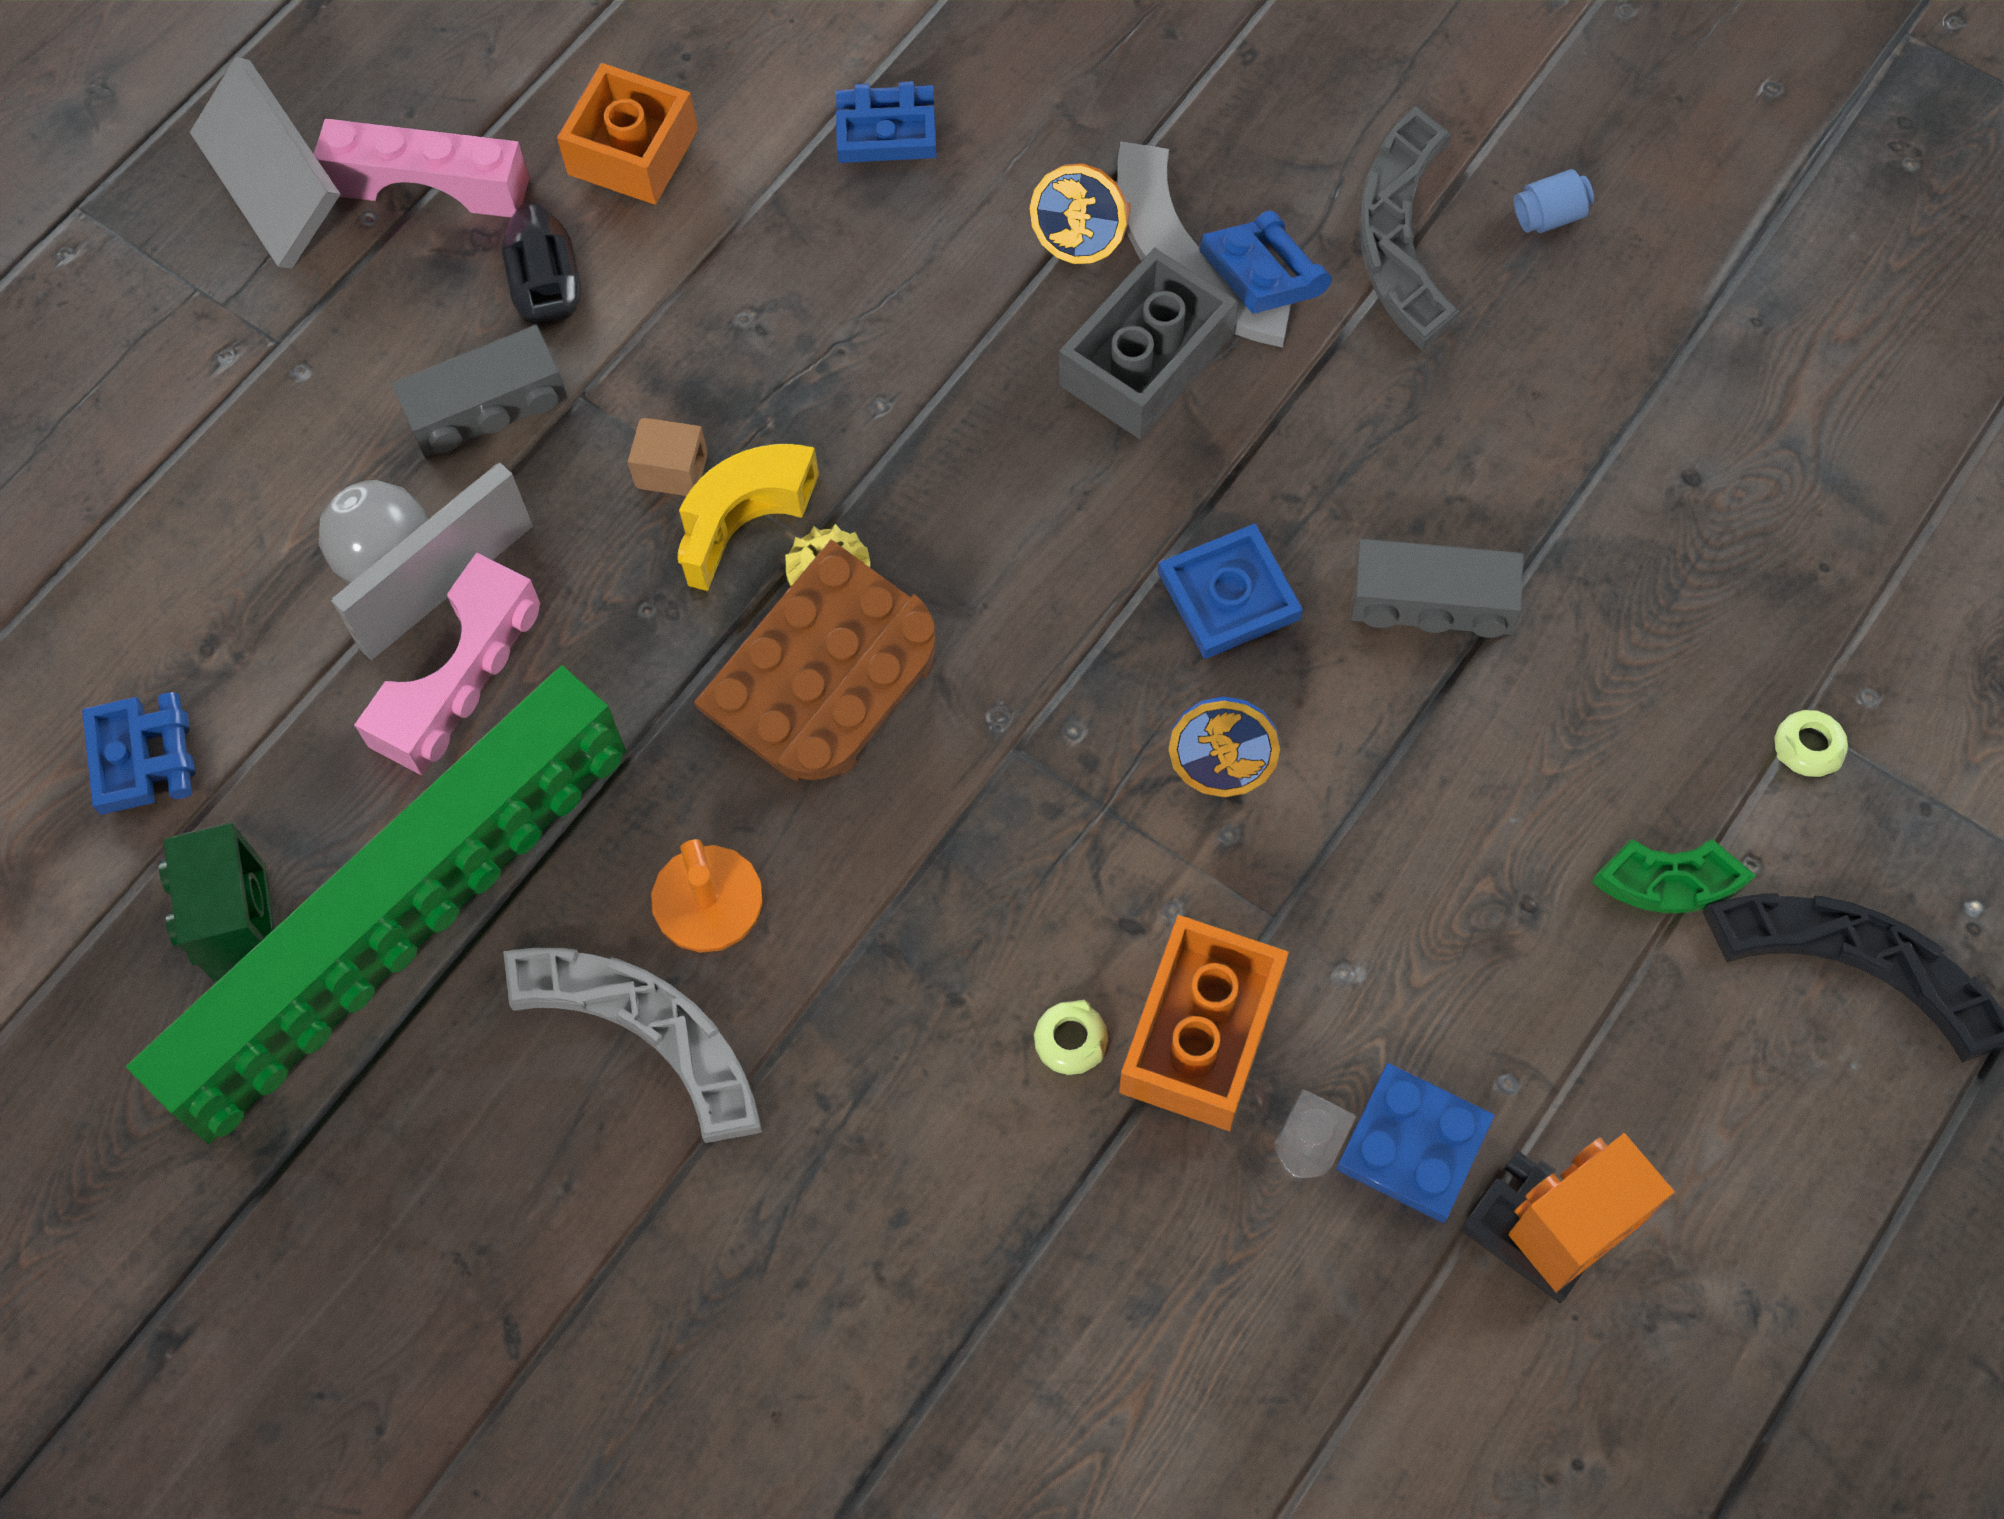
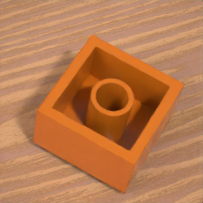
(628, 133)
(1590, 1211)

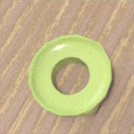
(1804, 760)
(1079, 1059)

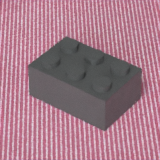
(1147, 343)

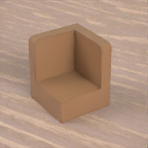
(667, 456)

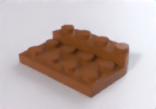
(823, 668)

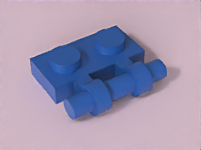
(885, 131)
(120, 756)

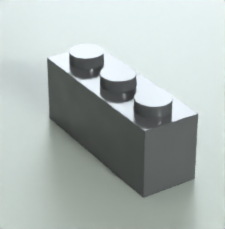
(480, 391)
(1437, 587)

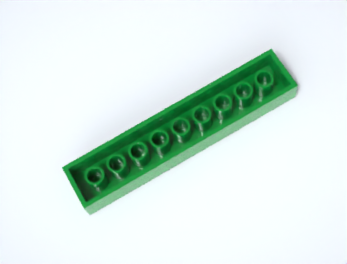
(380, 908)

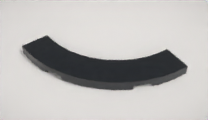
(1871, 943)

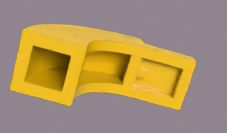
(736, 491)

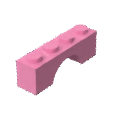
(475, 170)
(416, 717)

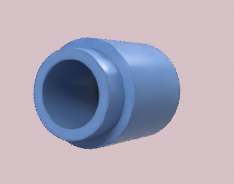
(1553, 201)

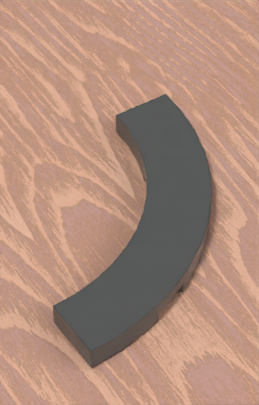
(1388, 231)

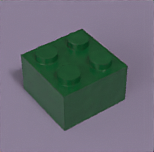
(216, 897)

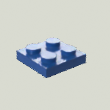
(1229, 591)
(1415, 1142)

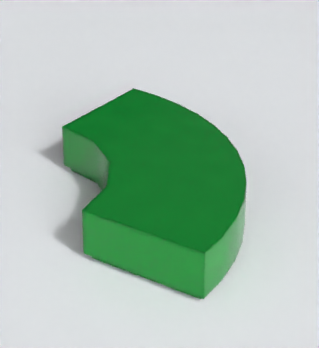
(1673, 881)

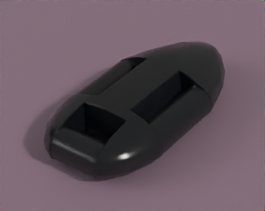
(540, 264)

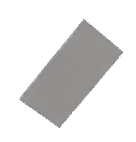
(264, 163)
(429, 561)

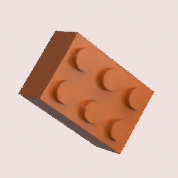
(1203, 1022)

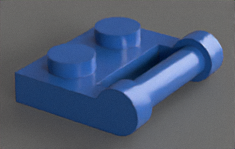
(1254, 273)

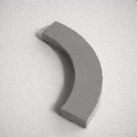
(1156, 224)
(651, 1011)

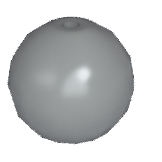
(365, 525)

